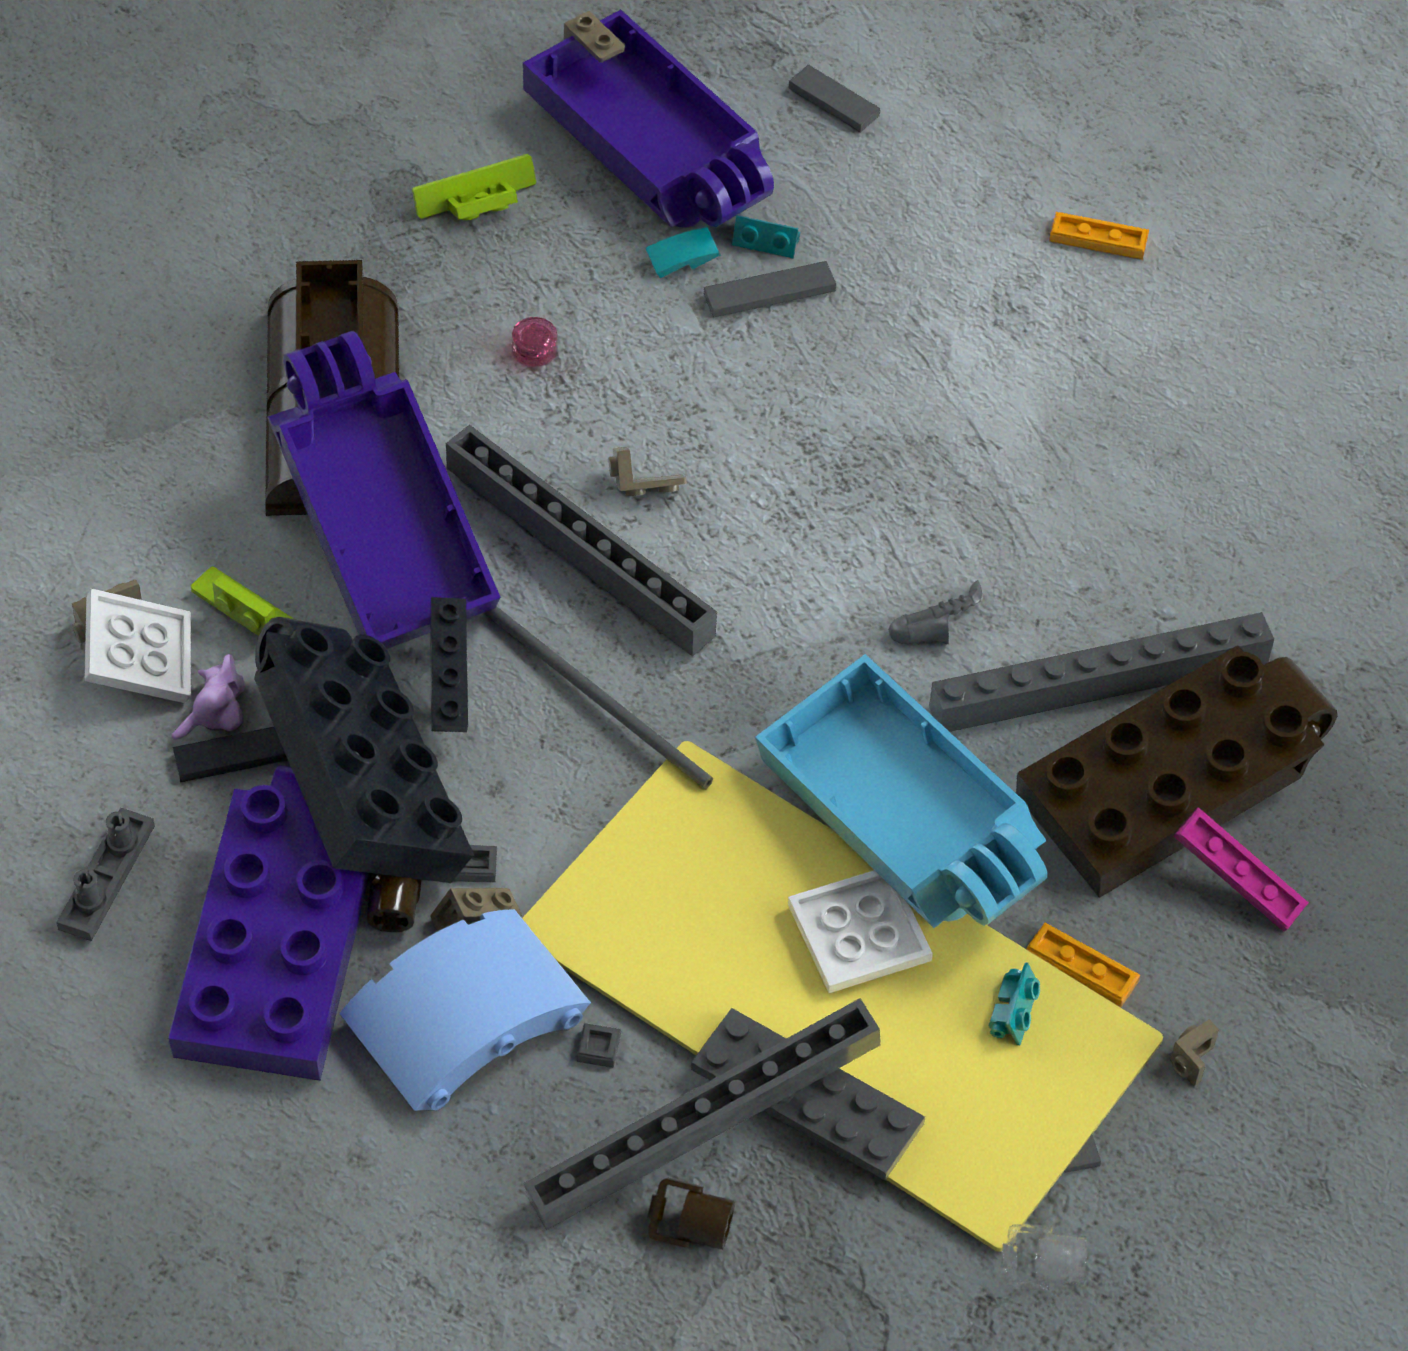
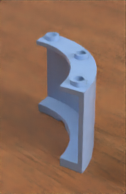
(461, 1005)

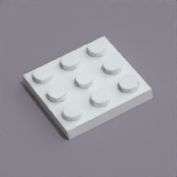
(138, 646)
(858, 930)

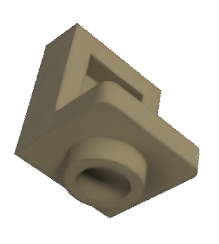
(1190, 1047)

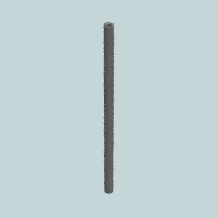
(601, 697)

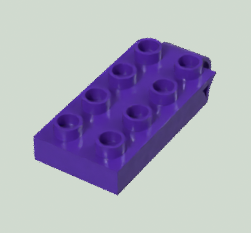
(653, 126)
(377, 492)
(269, 941)

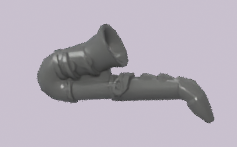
(932, 622)

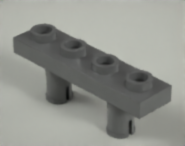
(105, 874)

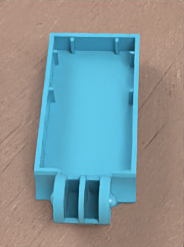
(907, 796)

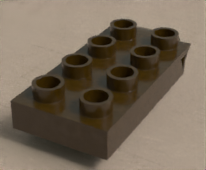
(1202, 742)

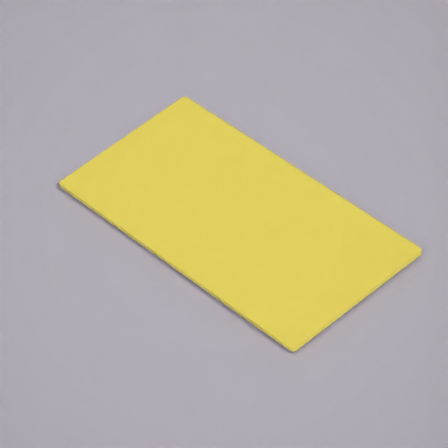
(691, 916)

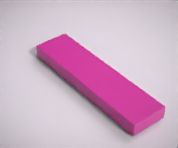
(1240, 869)

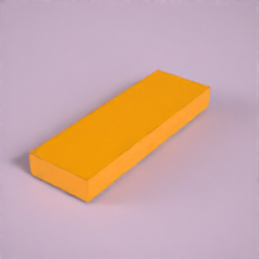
(1099, 235)
(1084, 964)

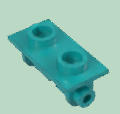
(765, 236)
(1020, 990)

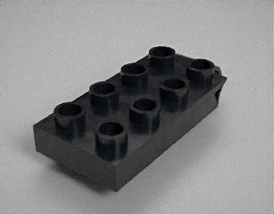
(358, 753)

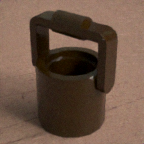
(392, 902)
(703, 1217)

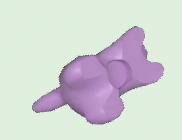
(216, 703)

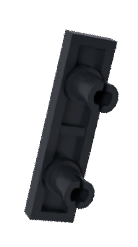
(448, 665)

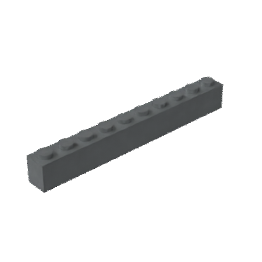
(581, 540)
(1092, 673)
(702, 1114)

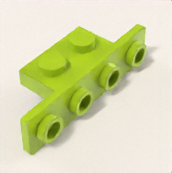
(476, 190)
(235, 600)

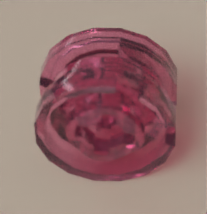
(534, 341)

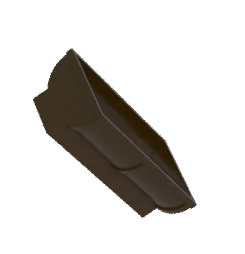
(314, 308)

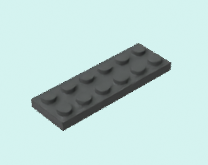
(832, 1111)

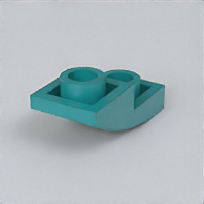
(686, 248)

